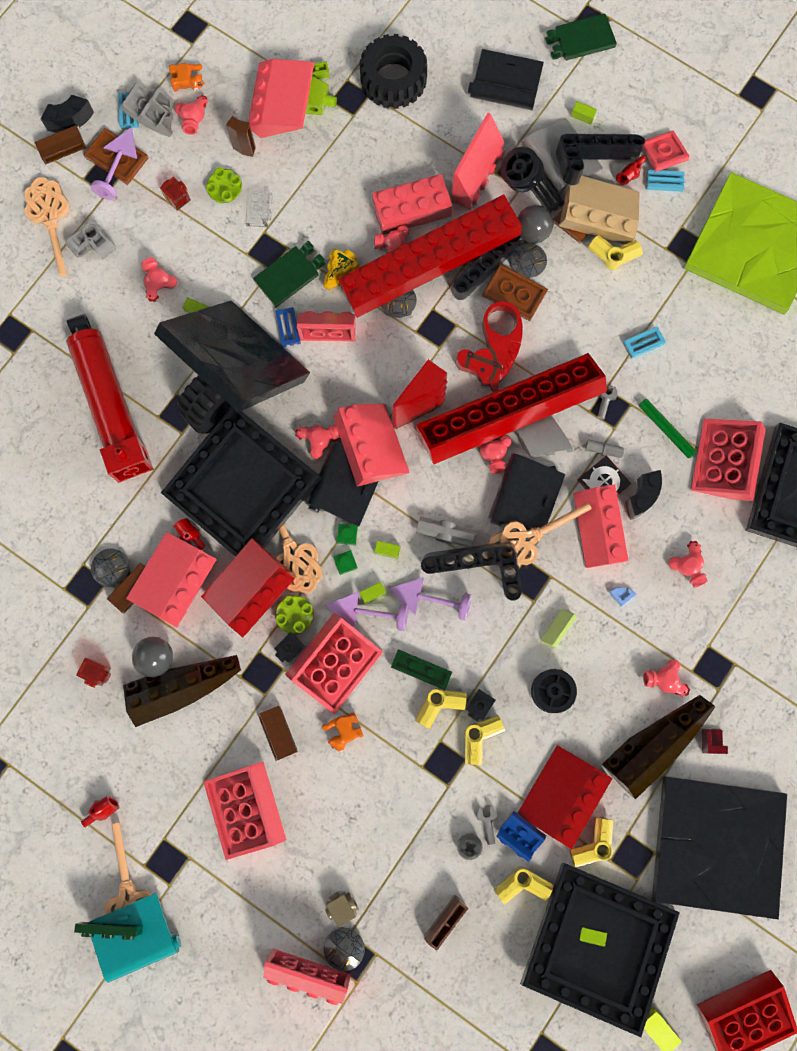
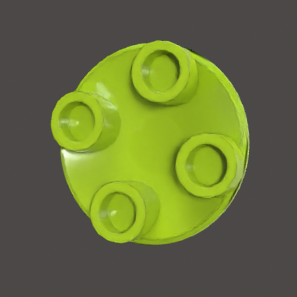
(224, 185)
(294, 614)

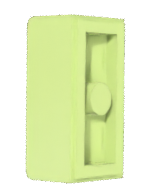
(558, 628)

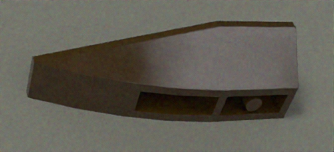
(176, 688)
(656, 747)

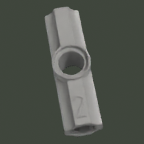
(445, 531)

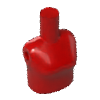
(630, 171)
(189, 532)
(101, 810)

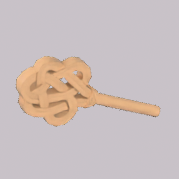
(50, 207)
(535, 533)
(308, 576)
(126, 884)

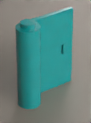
(123, 957)

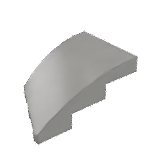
(150, 108)
(543, 438)

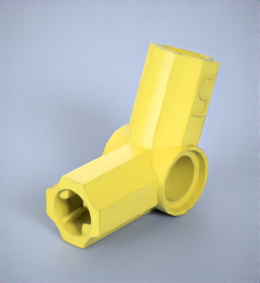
(624, 253)
(449, 700)
(486, 729)
(602, 836)
(511, 886)

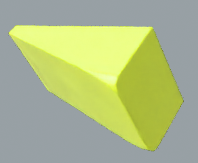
(661, 1032)

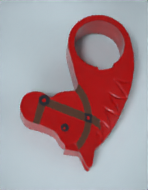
(495, 362)

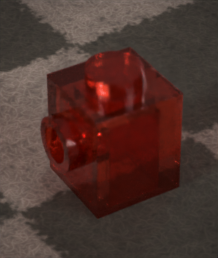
(175, 193)
(93, 672)

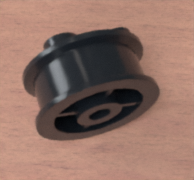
(522, 169)
(542, 693)

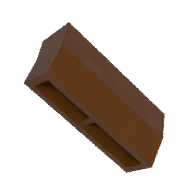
(241, 136)
(60, 144)
(119, 595)
(277, 733)
(442, 920)

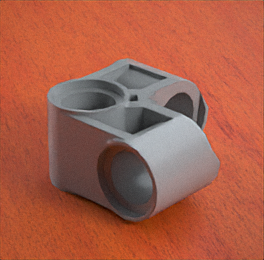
(81, 243)

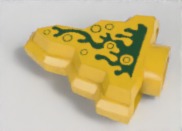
(338, 266)

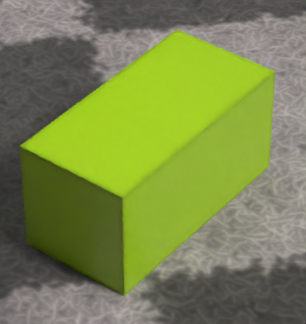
(321, 70)
(583, 112)
(191, 305)
(387, 549)
(372, 592)
(593, 936)

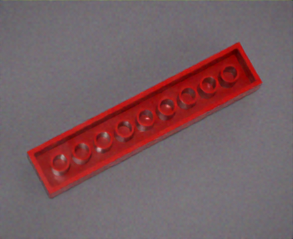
(430, 255)
(511, 408)

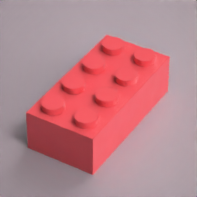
(412, 204)

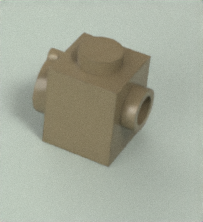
(341, 908)

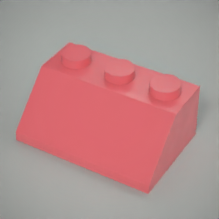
(327, 326)

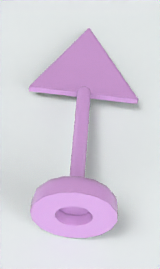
(121, 145)
(410, 594)
(347, 610)

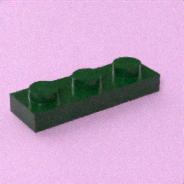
(421, 669)
(108, 930)

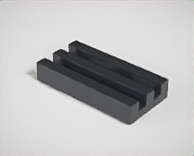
(559, 202)

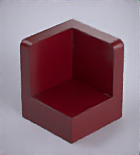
(713, 742)

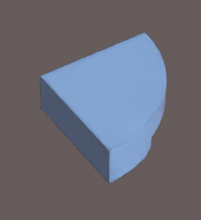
(622, 595)

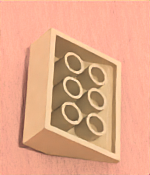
(601, 210)

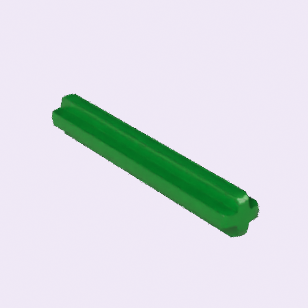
(667, 428)

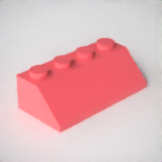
(601, 527)

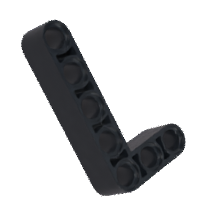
(578, 147)
(483, 272)
(479, 561)

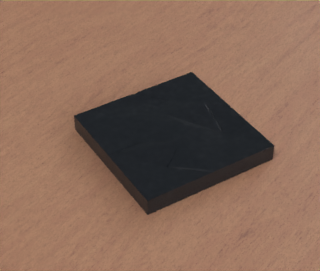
(232, 354)
(240, 483)
(776, 496)
(720, 847)
(607, 981)

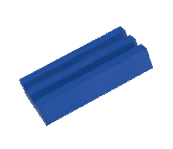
(291, 342)

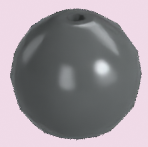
(535, 224)
(152, 656)

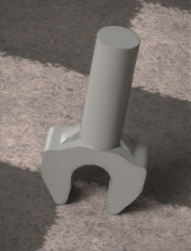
(605, 402)
(488, 823)

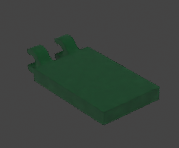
(581, 37)
(289, 274)

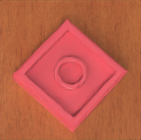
(665, 151)

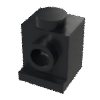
(296, 647)
(487, 702)

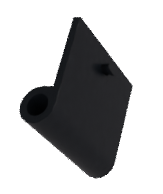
(506, 79)
(338, 490)
(524, 492)

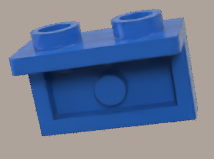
(520, 836)

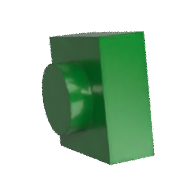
(347, 534)
(345, 562)

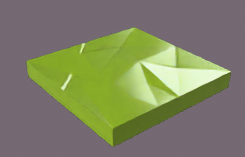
(750, 244)

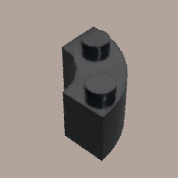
(67, 114)
(646, 495)

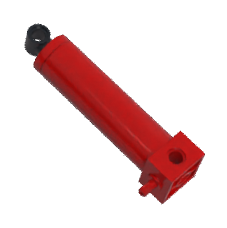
(122, 449)

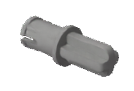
(604, 448)

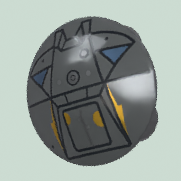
(529, 260)
(401, 306)
(110, 567)
(344, 949)

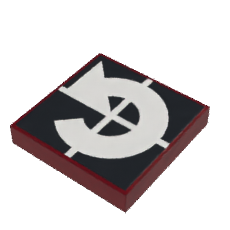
(604, 474)

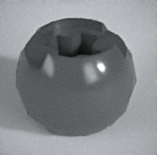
(461, 845)

